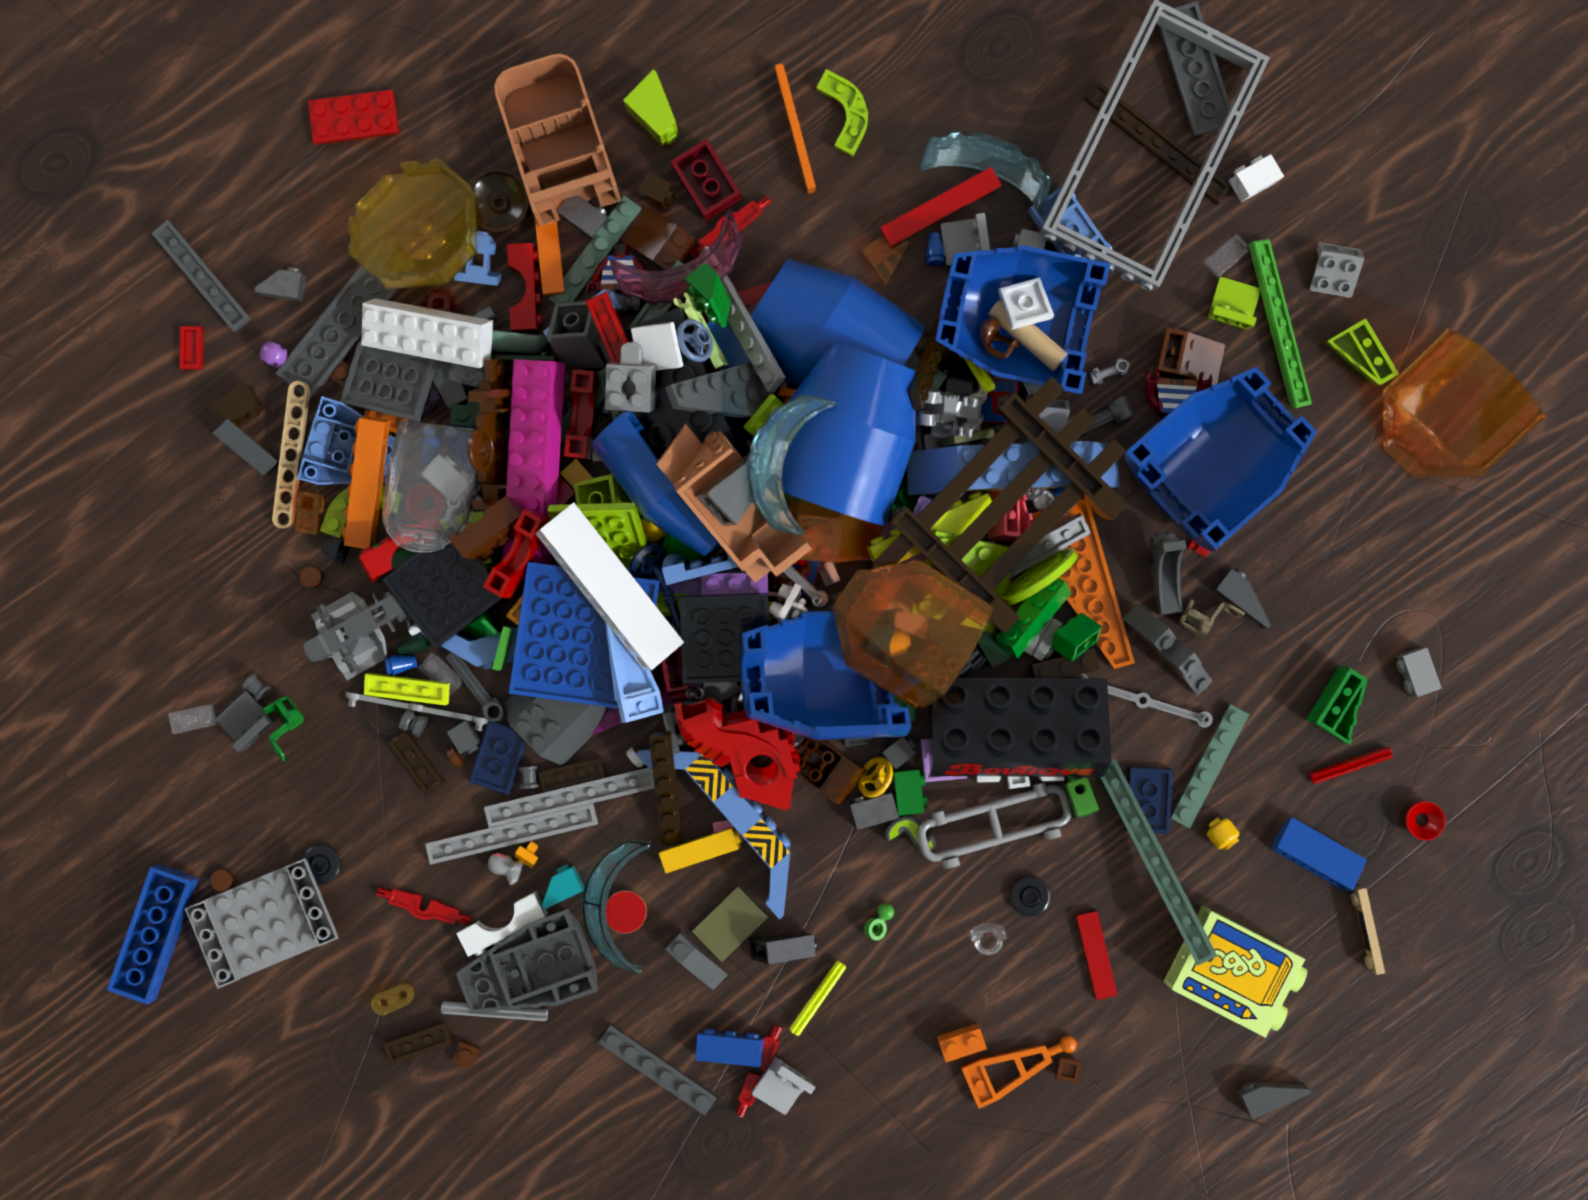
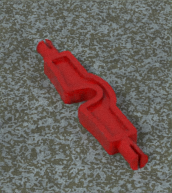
(742, 218)
(413, 901)
(770, 1046)

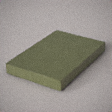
(730, 923)

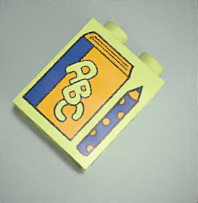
(1244, 980)

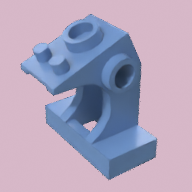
(478, 273)

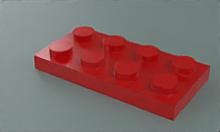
(353, 117)

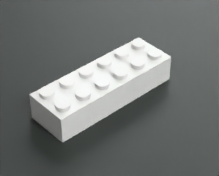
(426, 332)

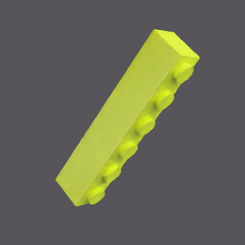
(953, 521)

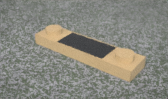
(1361, 901)

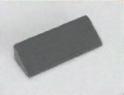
(245, 446)

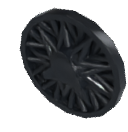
(323, 862)
(1030, 896)

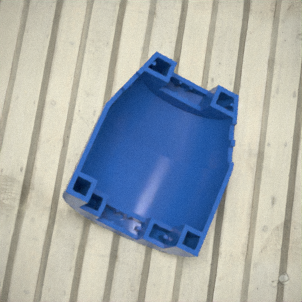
(972, 291)
(818, 306)
(860, 448)
(1220, 457)
(647, 486)
(801, 684)

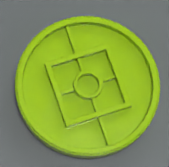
(1039, 576)

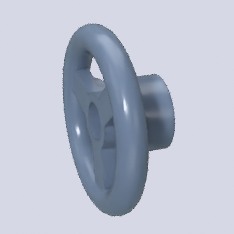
(697, 339)

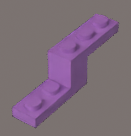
(721, 584)

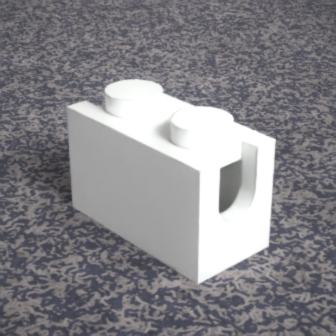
(1255, 178)

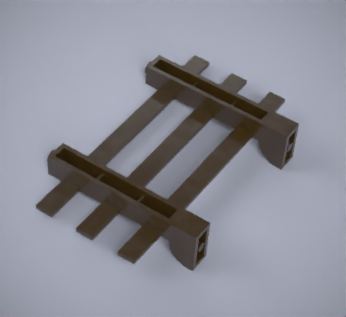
(1053, 451)

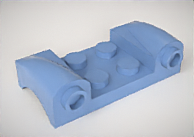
(1073, 218)
(676, 569)

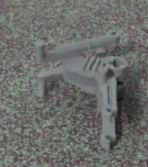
(947, 406)

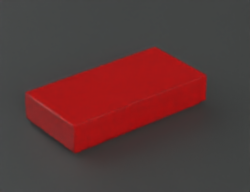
(191, 348)

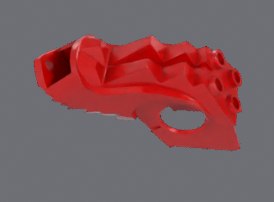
(737, 740)

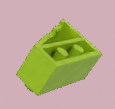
(1364, 352)

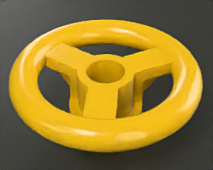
(878, 777)

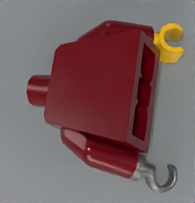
(671, 678)

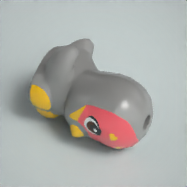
(504, 865)

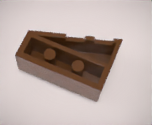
(489, 532)

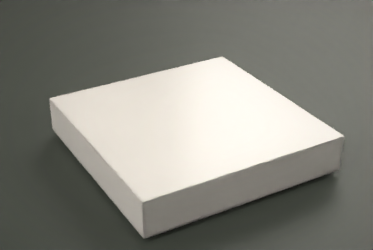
(1025, 303)
(659, 345)

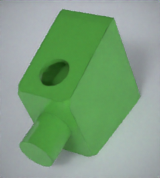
(1083, 803)

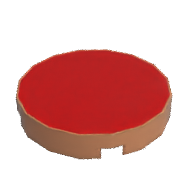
(626, 911)

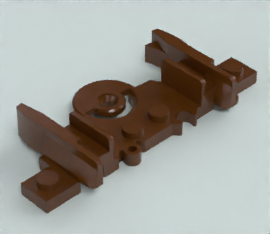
(488, 441)

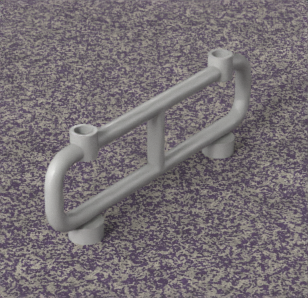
(950, 857)

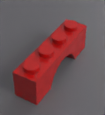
(525, 315)
(584, 398)
(377, 561)
(508, 573)

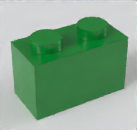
(1076, 636)
(909, 791)

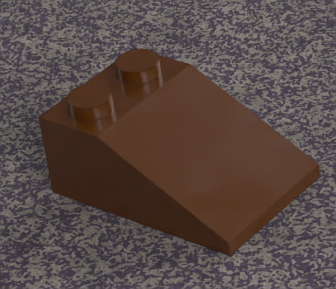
(658, 239)

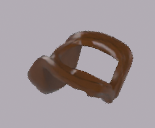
(989, 332)

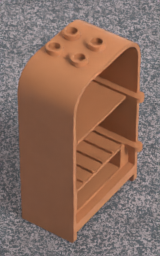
(554, 135)

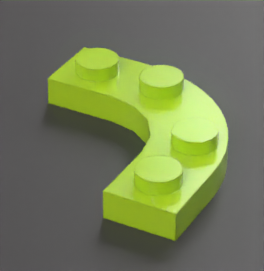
(854, 107)
(335, 516)

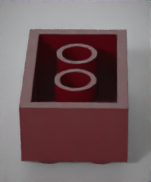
(706, 180)

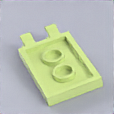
(693, 313)

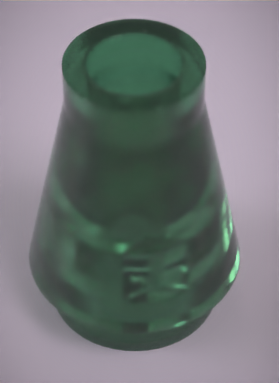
(413, 644)

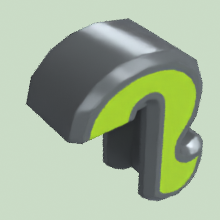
(909, 824)

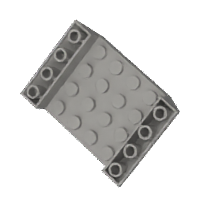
(261, 923)

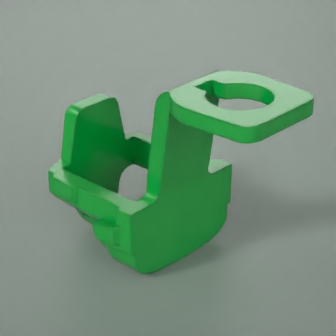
(291, 720)

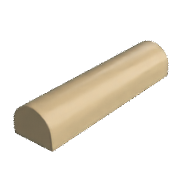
(1031, 338)

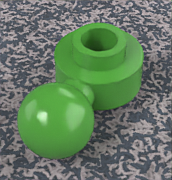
(885, 912)

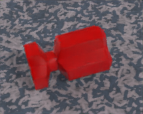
(1198, 549)

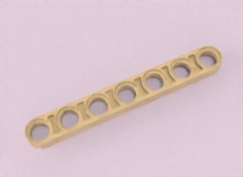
(288, 443)

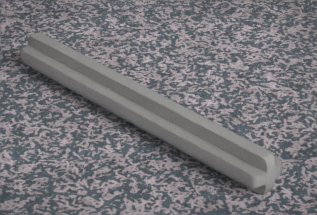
(529, 1013)

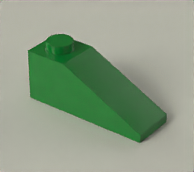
(482, 627)

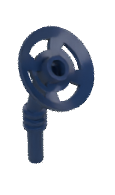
(653, 566)

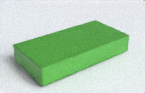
(503, 648)

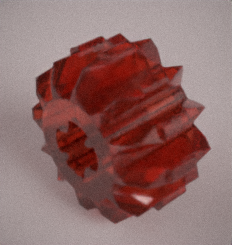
(441, 297)

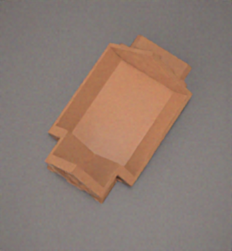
(750, 542)

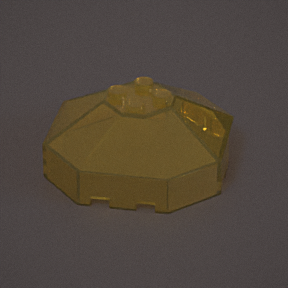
(415, 226)

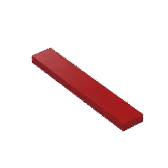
(940, 207)

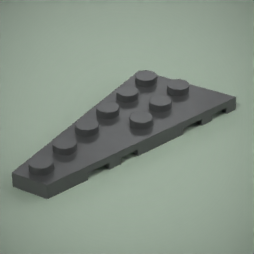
(729, 392)

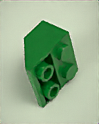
(709, 294)

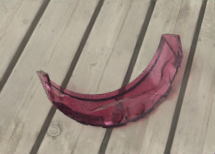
(671, 283)

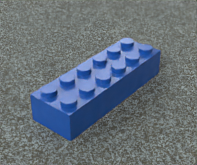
(152, 934)

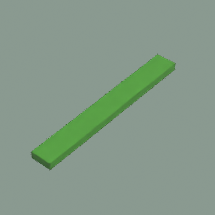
(1280, 323)

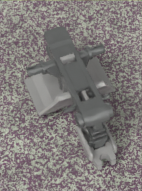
(352, 632)

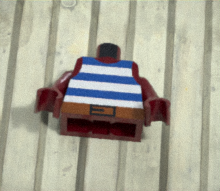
(603, 276)
(1168, 393)

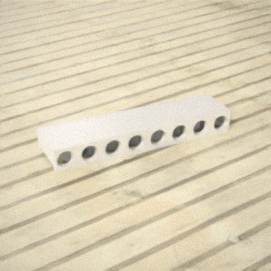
(609, 587)

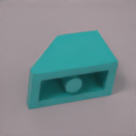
(563, 886)

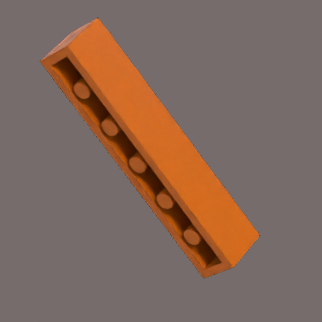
(366, 482)

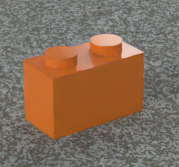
(961, 1042)

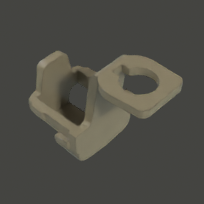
(1202, 623)

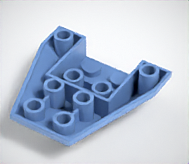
(330, 445)

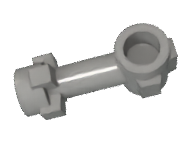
(1119, 368)

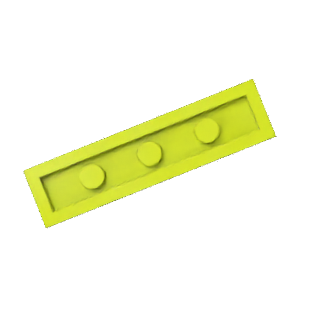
(406, 688)

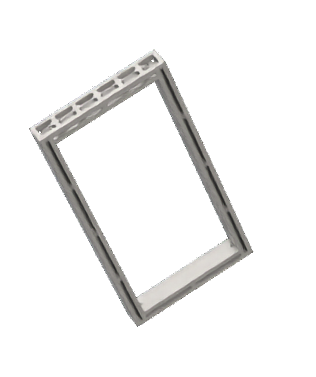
(1201, 35)

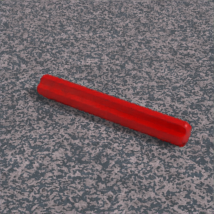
(1351, 765)

